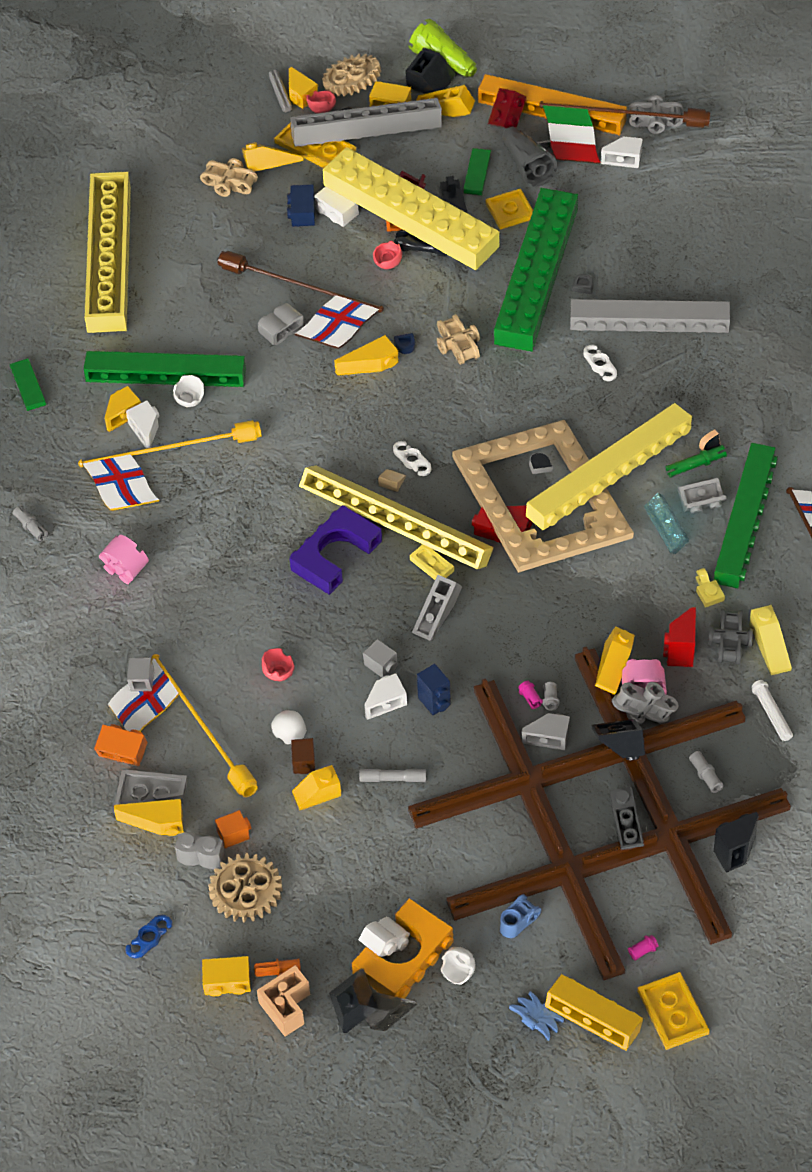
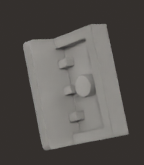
(701, 495)

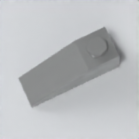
(437, 607)

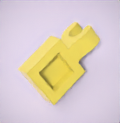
(709, 592)

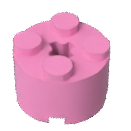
(123, 558)
(644, 671)

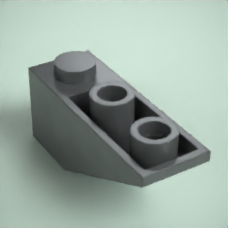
(626, 818)

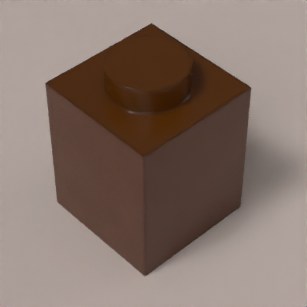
(303, 756)

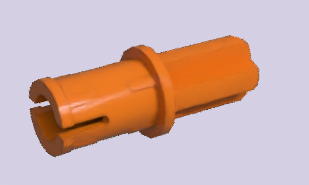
(275, 967)

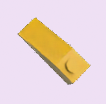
(453, 101)
(264, 157)
(369, 358)
(614, 659)
(156, 816)

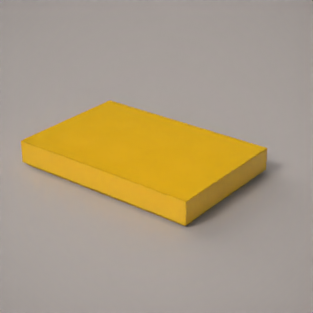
(673, 1010)

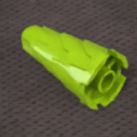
(435, 39)

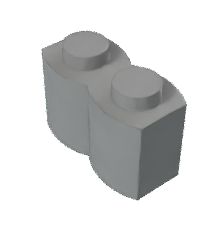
(280, 324)
(197, 850)

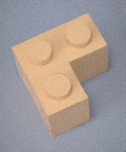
(281, 997)

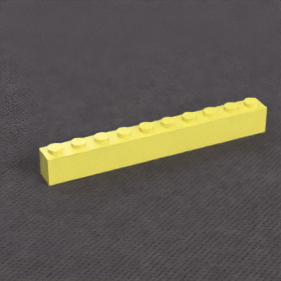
(608, 466)
(396, 517)

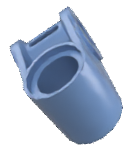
(521, 914)

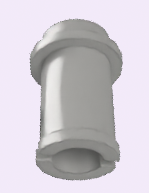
(550, 699)

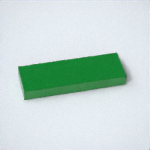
(477, 171)
(27, 384)

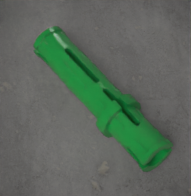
(704, 458)

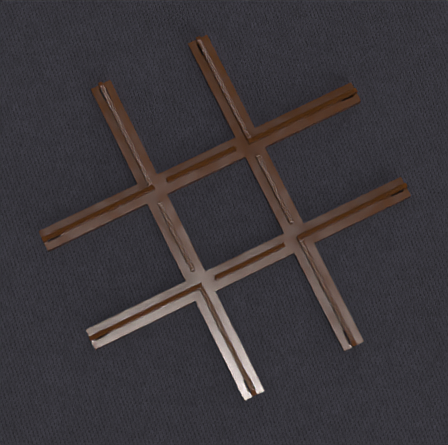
(571, 870)

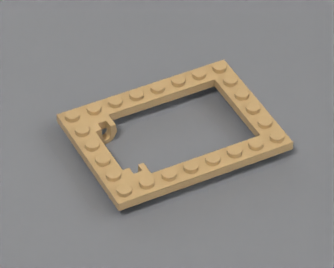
(523, 547)

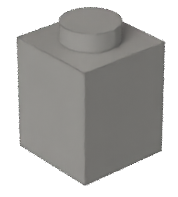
(380, 658)
(140, 674)

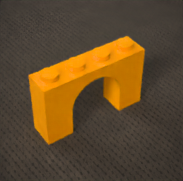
(398, 978)

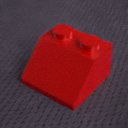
(680, 640)

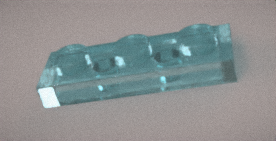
(666, 523)

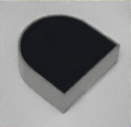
(540, 463)

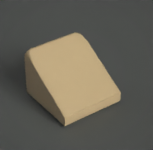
(391, 480)

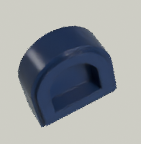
(405, 343)

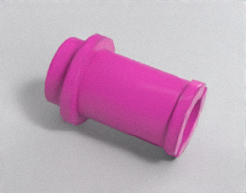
(528, 691)
(643, 947)

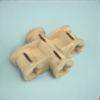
(228, 177)
(458, 339)

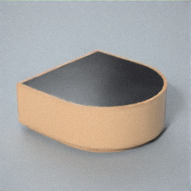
(710, 441)

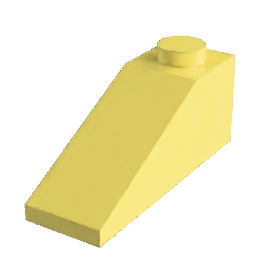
(770, 639)

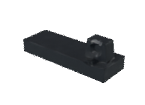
(452, 193)

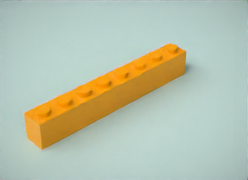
(601, 121)

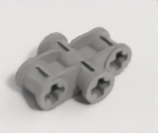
(650, 121)
(645, 702)

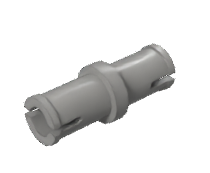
(30, 523)
(706, 771)

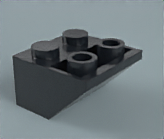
(429, 72)
(735, 841)

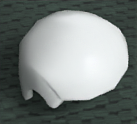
(188, 391)
(288, 726)
(458, 965)

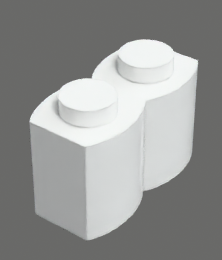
(384, 937)

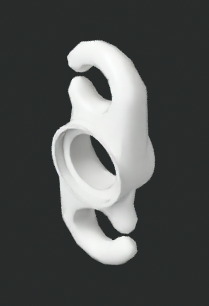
(607, 367)
(404, 454)

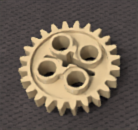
(351, 74)
(262, 895)

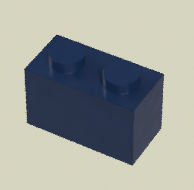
(302, 205)
(434, 689)

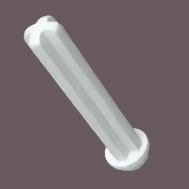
(760, 688)

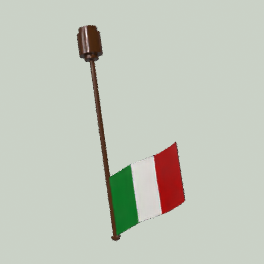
(573, 131)

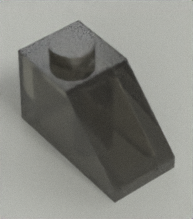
(389, 1011)

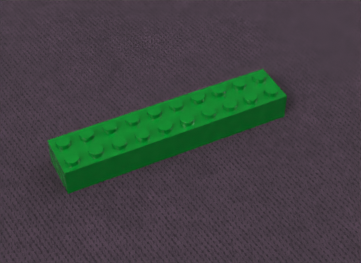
(536, 270)

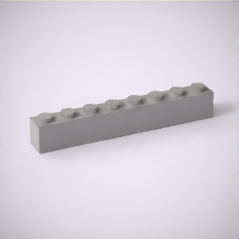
(365, 122)
(650, 316)

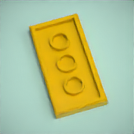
(317, 153)

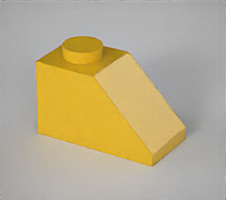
(300, 87)
(117, 406)
(317, 788)

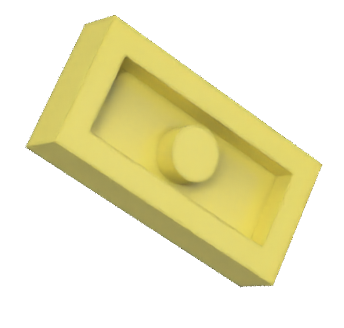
(431, 562)

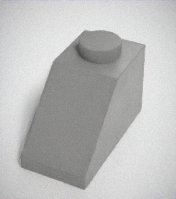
(548, 731)

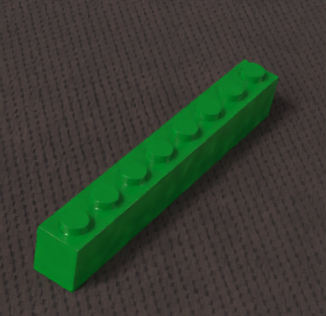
(163, 368)
(744, 515)

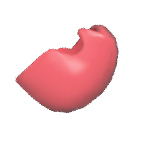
(321, 101)
(387, 255)
(277, 665)

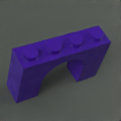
(341, 526)

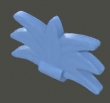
(537, 1015)

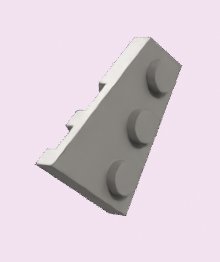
(149, 787)

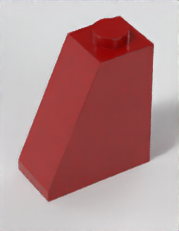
(485, 529)

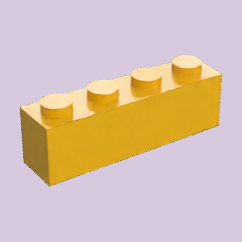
(593, 1012)

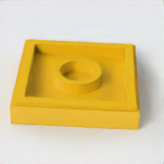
(509, 208)

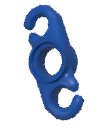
(147, 945)

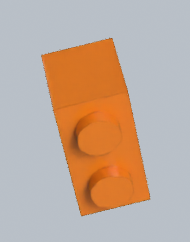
(121, 744)

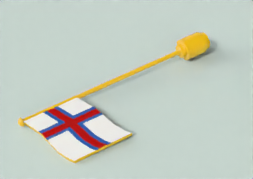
(122, 480)
(140, 708)

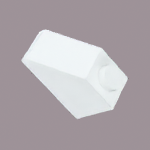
(623, 152)
(144, 422)
(385, 696)

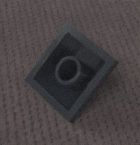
(622, 737)
(353, 1000)

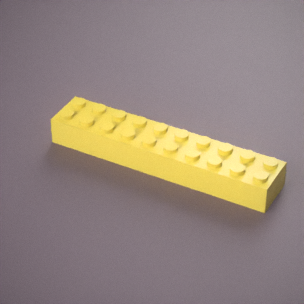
(411, 208)
(108, 252)

